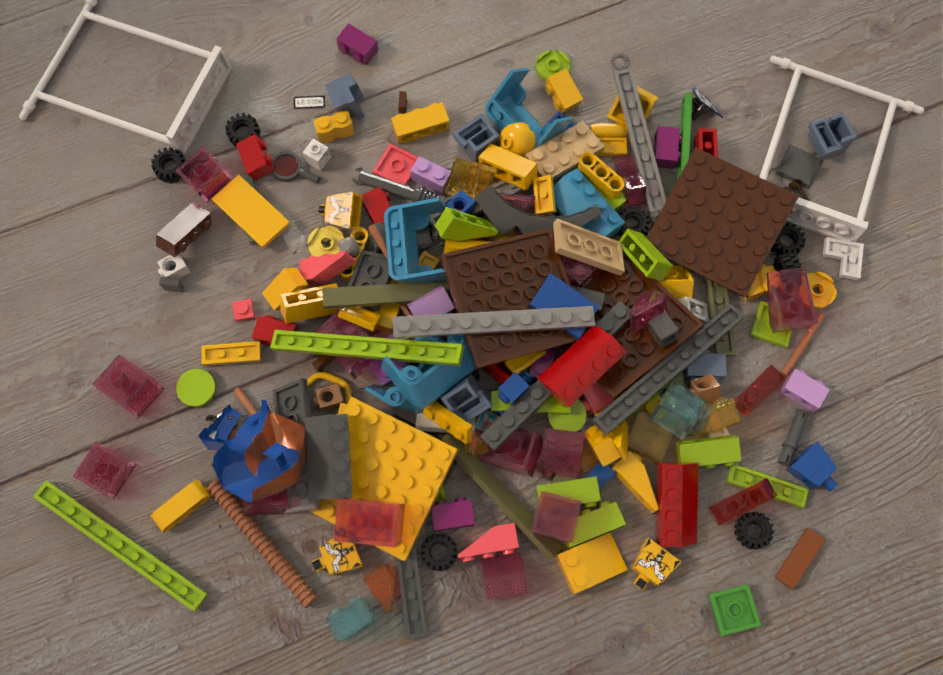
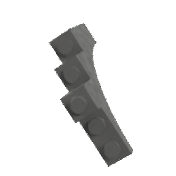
(506, 216)

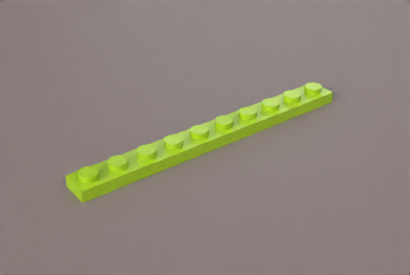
(368, 347)
(121, 546)

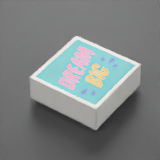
(485, 416)

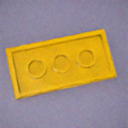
(251, 211)

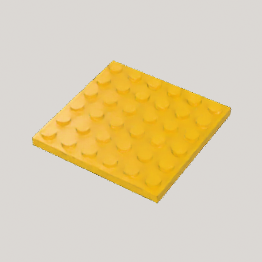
(393, 465)

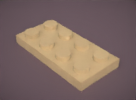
(564, 150)
(588, 247)

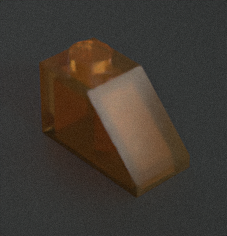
(382, 585)

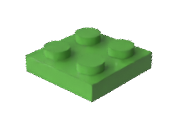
(734, 610)

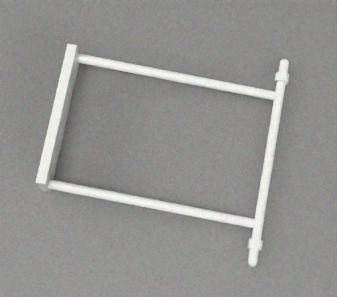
(193, 109)
(812, 215)

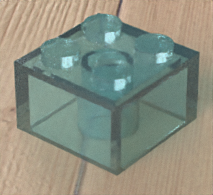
(677, 410)
(350, 619)

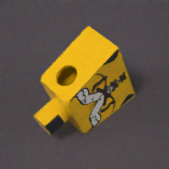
(342, 210)
(338, 557)
(653, 564)

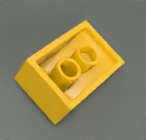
(591, 563)

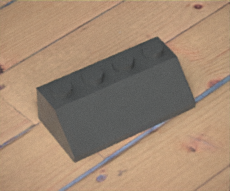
(328, 457)

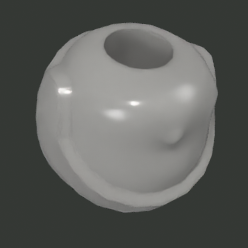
(348, 245)

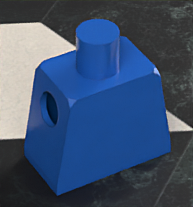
(814, 468)

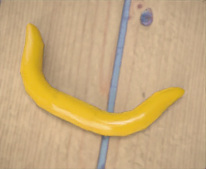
(334, 379)

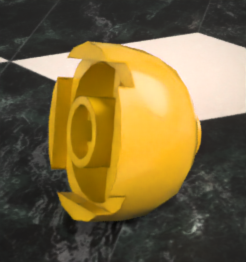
(517, 138)

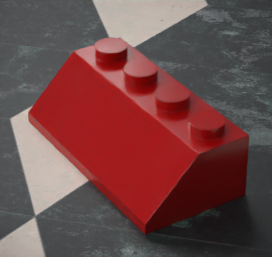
(581, 365)
(677, 504)

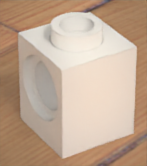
(316, 154)
(180, 270)

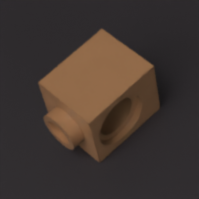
(706, 388)
(332, 390)

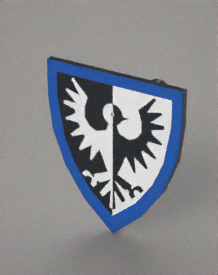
(701, 103)

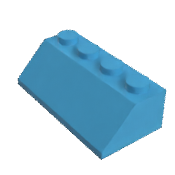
(576, 193)

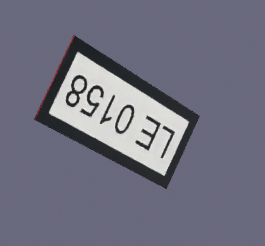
(309, 102)

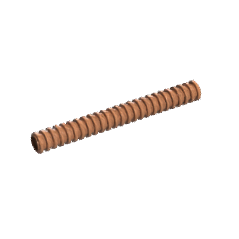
(263, 544)

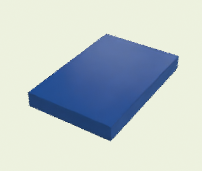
(558, 294)

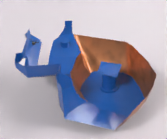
(261, 458)

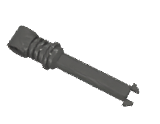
(396, 188)

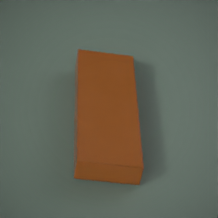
(800, 558)

